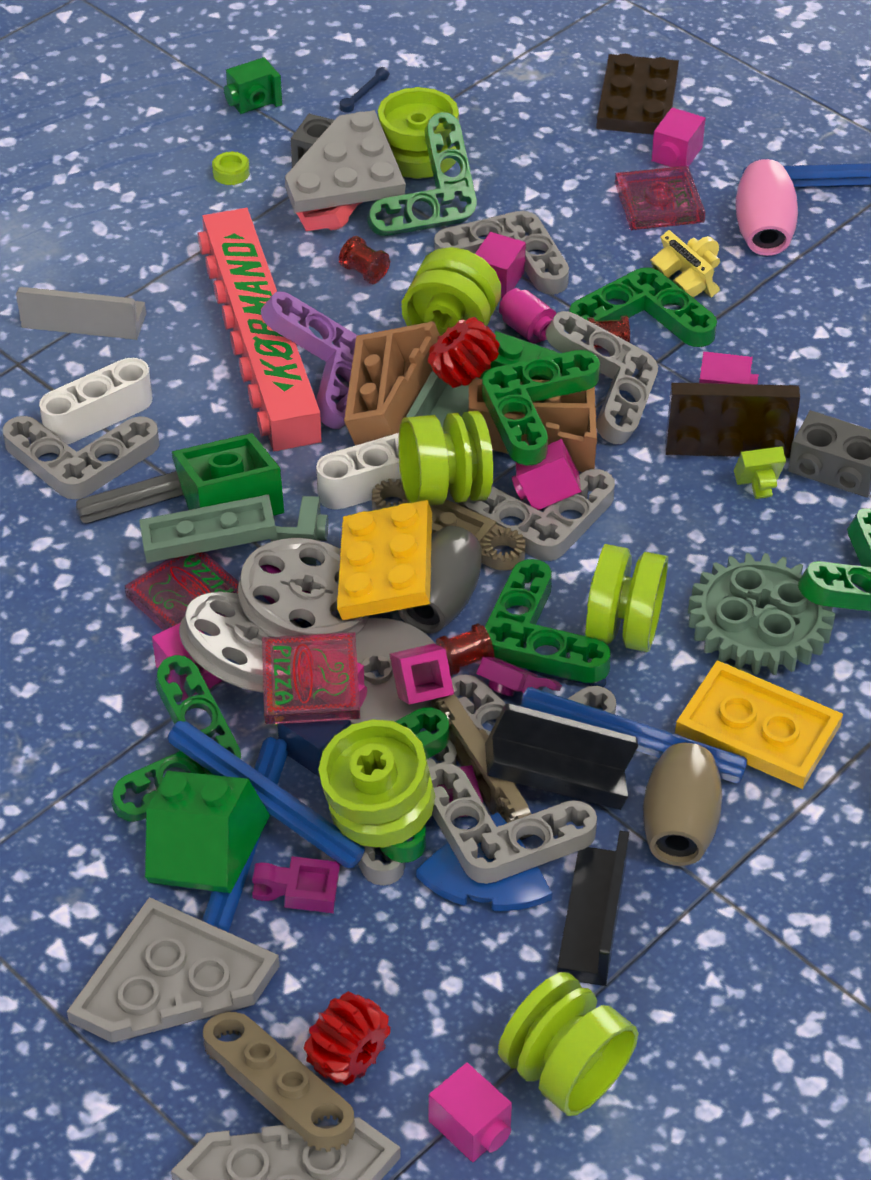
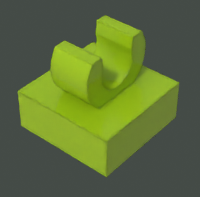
(761, 469)

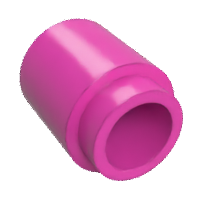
(526, 314)

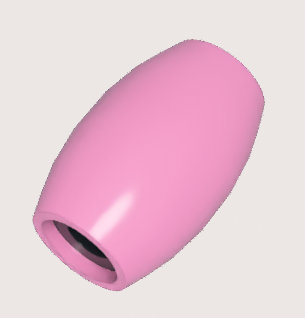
(766, 207)

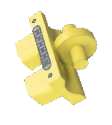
(693, 260)

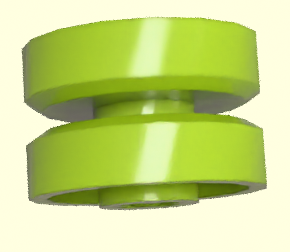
(404, 124)
(450, 288)
(619, 597)
(377, 783)

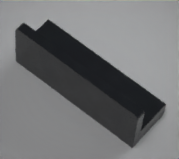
(560, 755)
(593, 912)

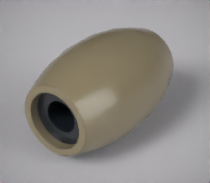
(682, 804)

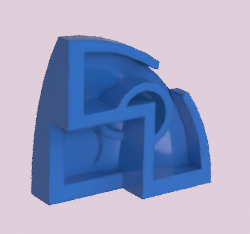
(447, 878)

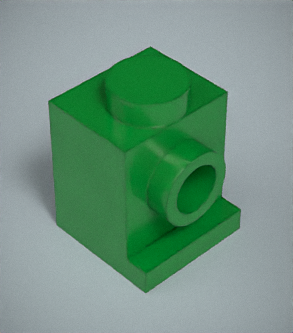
(253, 86)

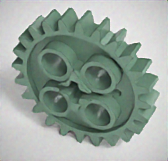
(758, 615)

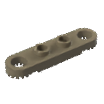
(451, 514)
(470, 742)
(279, 1081)

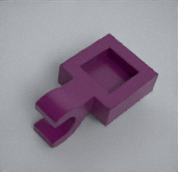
(510, 678)
(306, 884)

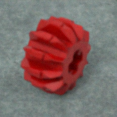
(463, 352)
(347, 1038)

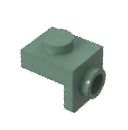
(310, 525)

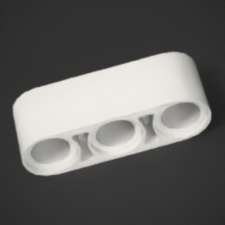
(97, 400)
(352, 473)

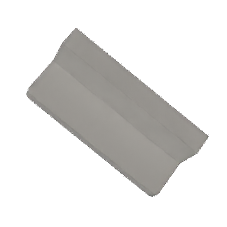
(80, 313)

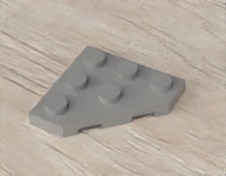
(345, 166)
(170, 974)
(286, 1156)

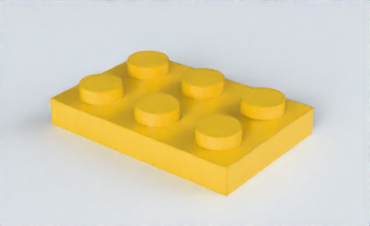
(385, 560)
(761, 722)

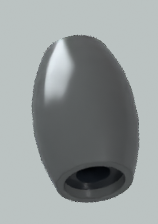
(454, 576)

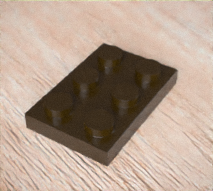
(636, 93)
(730, 418)

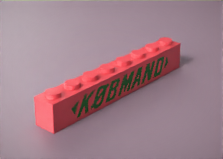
(268, 359)

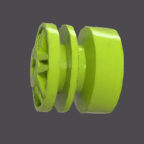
(445, 458)
(567, 1043)

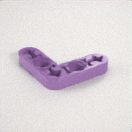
(282, 315)

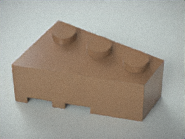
(386, 379)
(564, 418)

